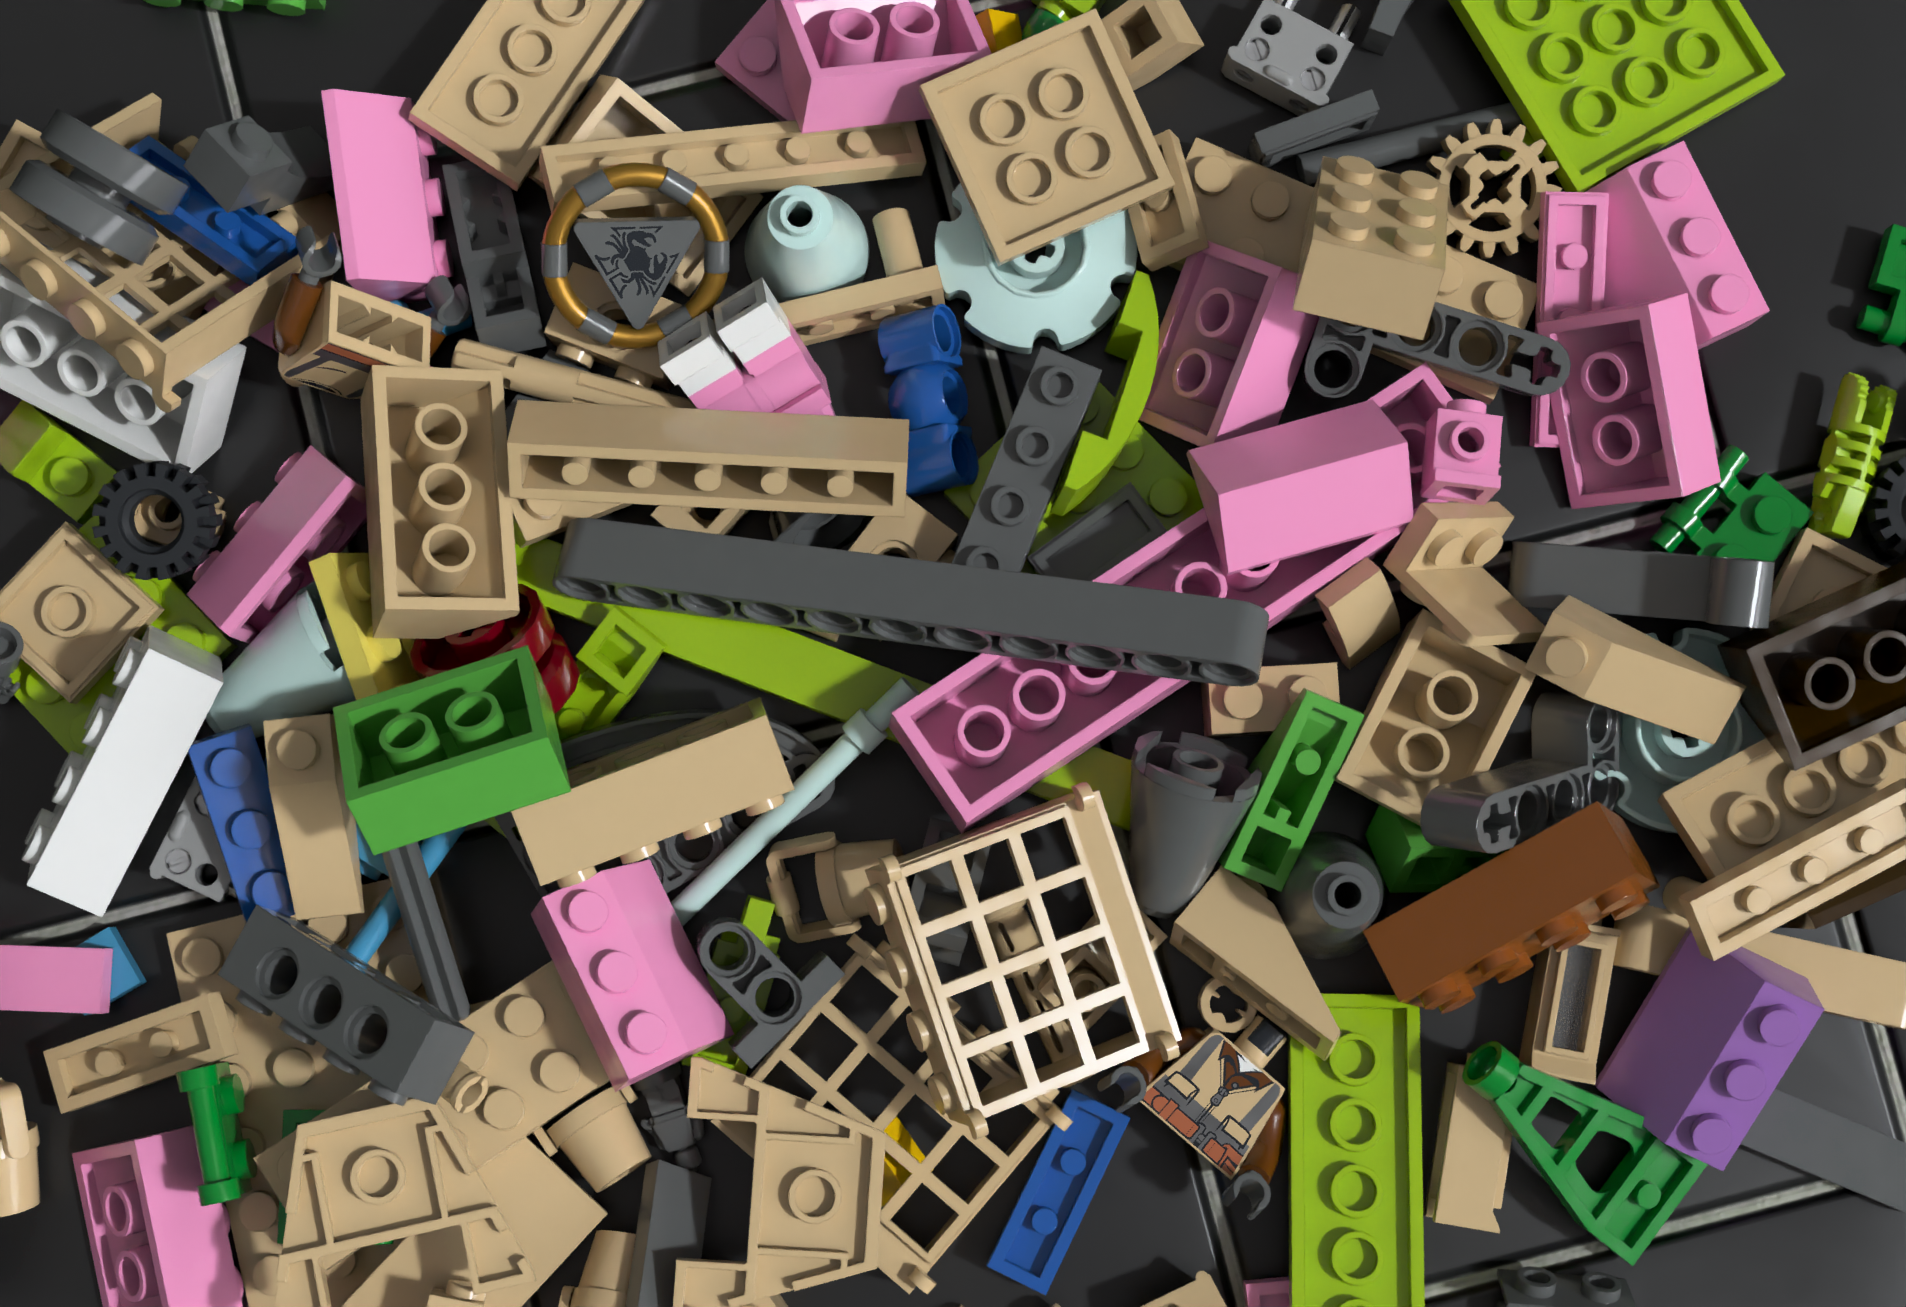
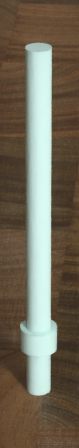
(862, 733)

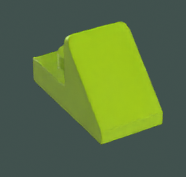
(53, 461)

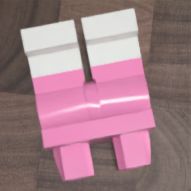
(745, 359)

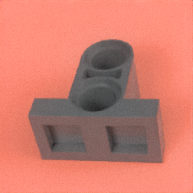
(937, 893)
(747, 974)

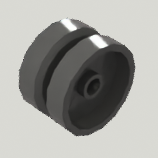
(98, 189)

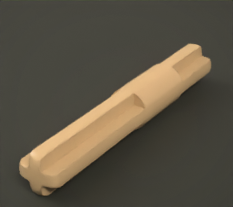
(558, 381)

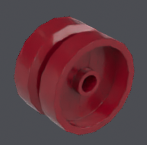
(530, 627)

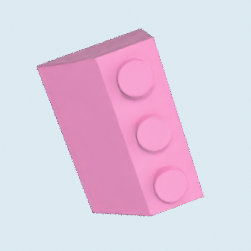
(868, 57)
(385, 195)
(1674, 241)
(1227, 348)
(1633, 404)
(266, 563)
(630, 972)
(148, 1225)

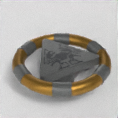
(634, 254)

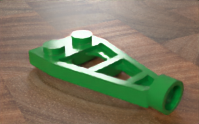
(1640, 1189)

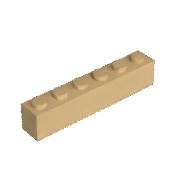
(708, 458)

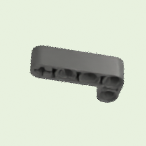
(1440, 351)
(1644, 583)
(1527, 797)

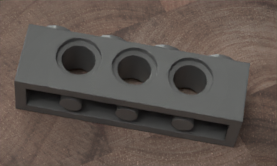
(1028, 463)
(346, 1007)

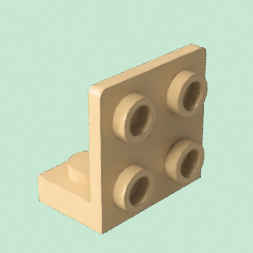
(1442, 568)

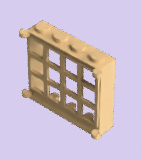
(100, 319)
(1117, 923)
(898, 1253)

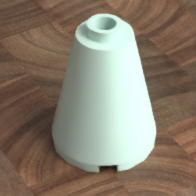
(806, 244)
(284, 671)

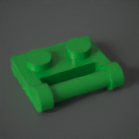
(223, 1154)

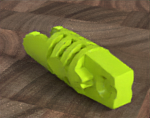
(1850, 455)

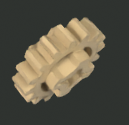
(1512, 209)

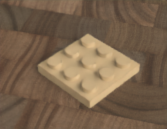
(1046, 137)

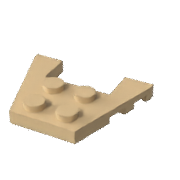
(384, 1180)
(810, 1198)

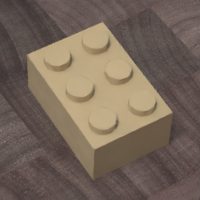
(1373, 247)

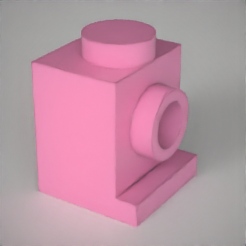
(1448, 469)

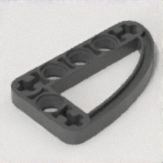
(670, 865)

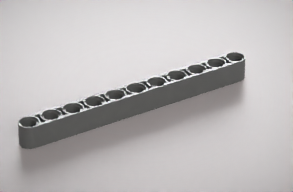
(914, 601)

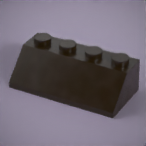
(1827, 669)

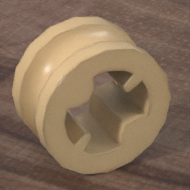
(1217, 1019)

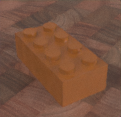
(1513, 909)

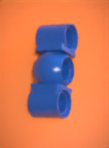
(922, 353)

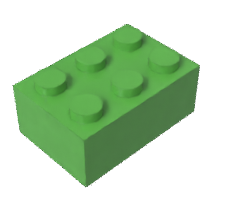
(449, 750)

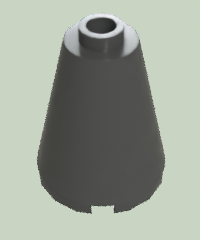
(1182, 815)
(1308, 901)

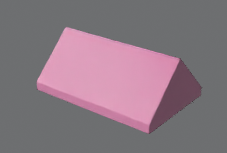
(1304, 485)

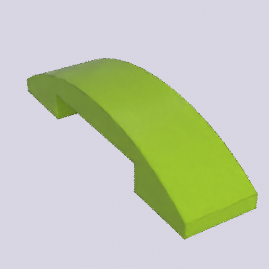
(1137, 341)
(611, 672)

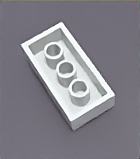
(86, 386)
(125, 770)

